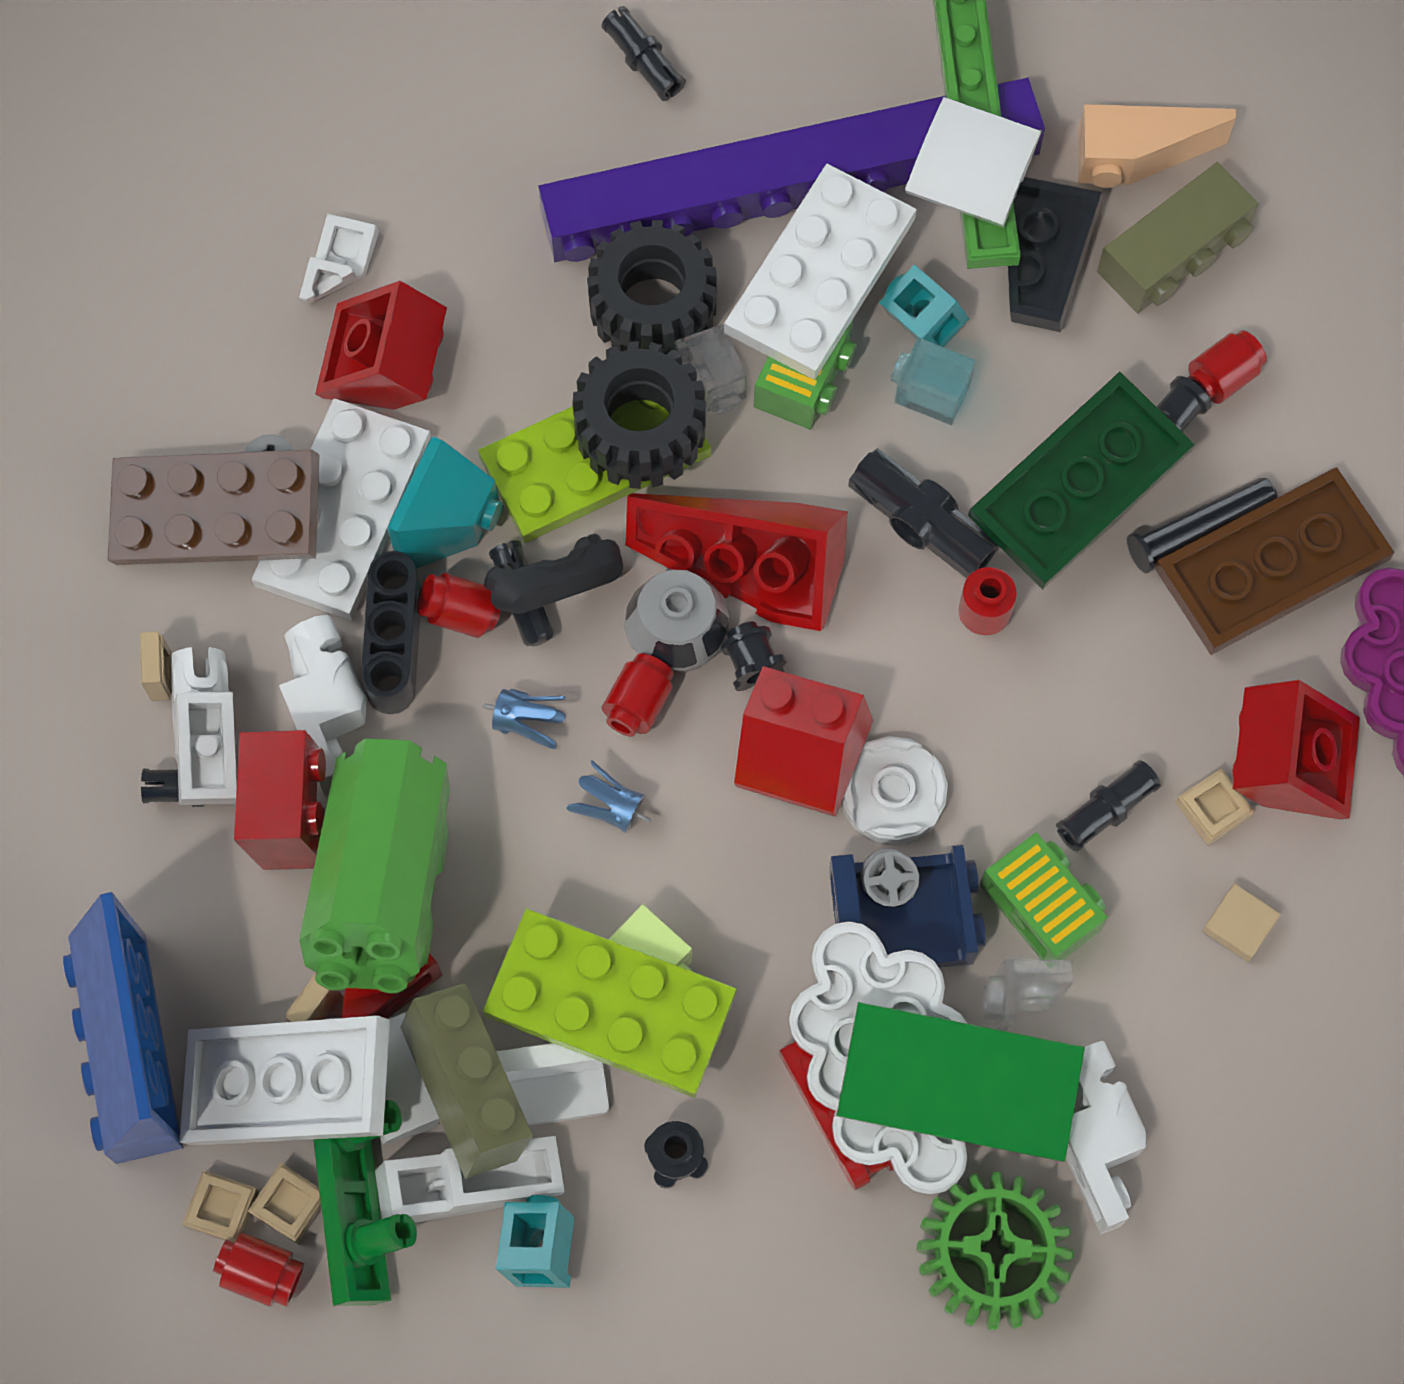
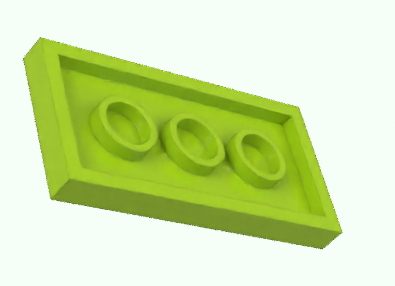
(548, 480)
(610, 1002)

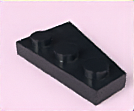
(1053, 239)

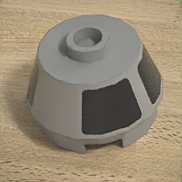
(677, 620)

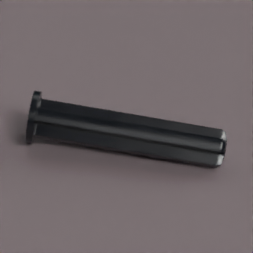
(1176, 534)

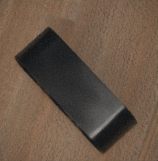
(386, 609)

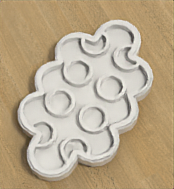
(855, 969)

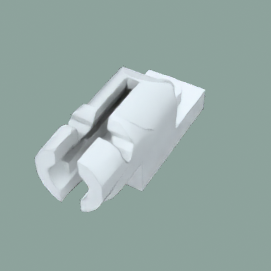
(325, 688)
(203, 729)
(1102, 1136)

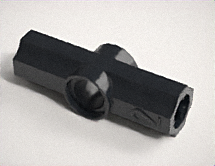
(922, 513)

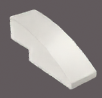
(436, 1187)

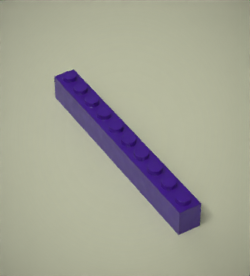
(751, 175)

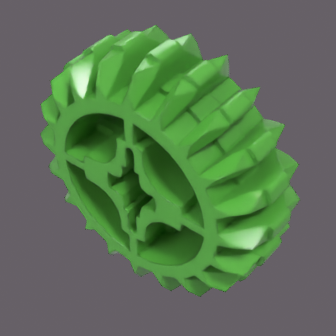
(1020, 1251)

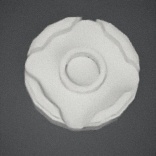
(895, 791)

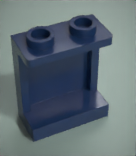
(932, 922)

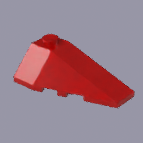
(758, 551)

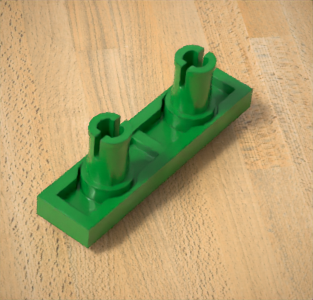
(352, 1219)

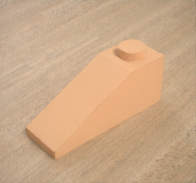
(1137, 141)

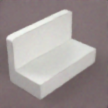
(555, 1083)

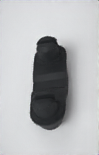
(586, 567)

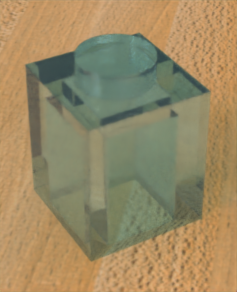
(932, 380)

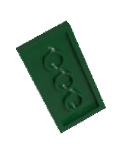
(1081, 480)

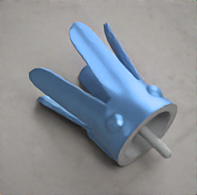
(513, 708)
(623, 801)

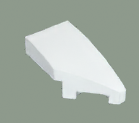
(340, 258)

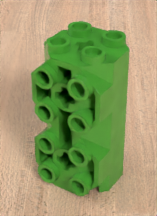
(377, 868)

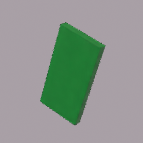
(960, 1082)

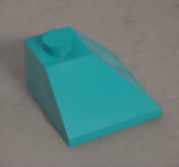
(443, 506)

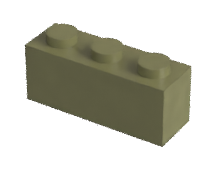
(1178, 238)
(465, 1080)

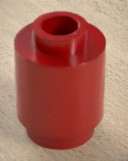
(1228, 365)
(987, 601)
(457, 605)
(638, 695)
(258, 1270)

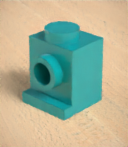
(941, 312)
(522, 1230)

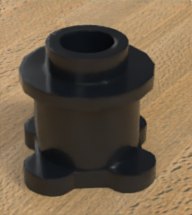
(749, 651)
(671, 1170)

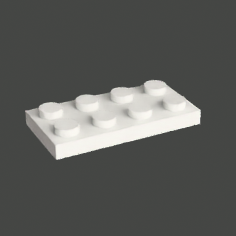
(820, 271)
(361, 481)
(285, 1081)

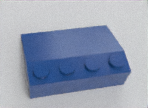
(121, 1035)

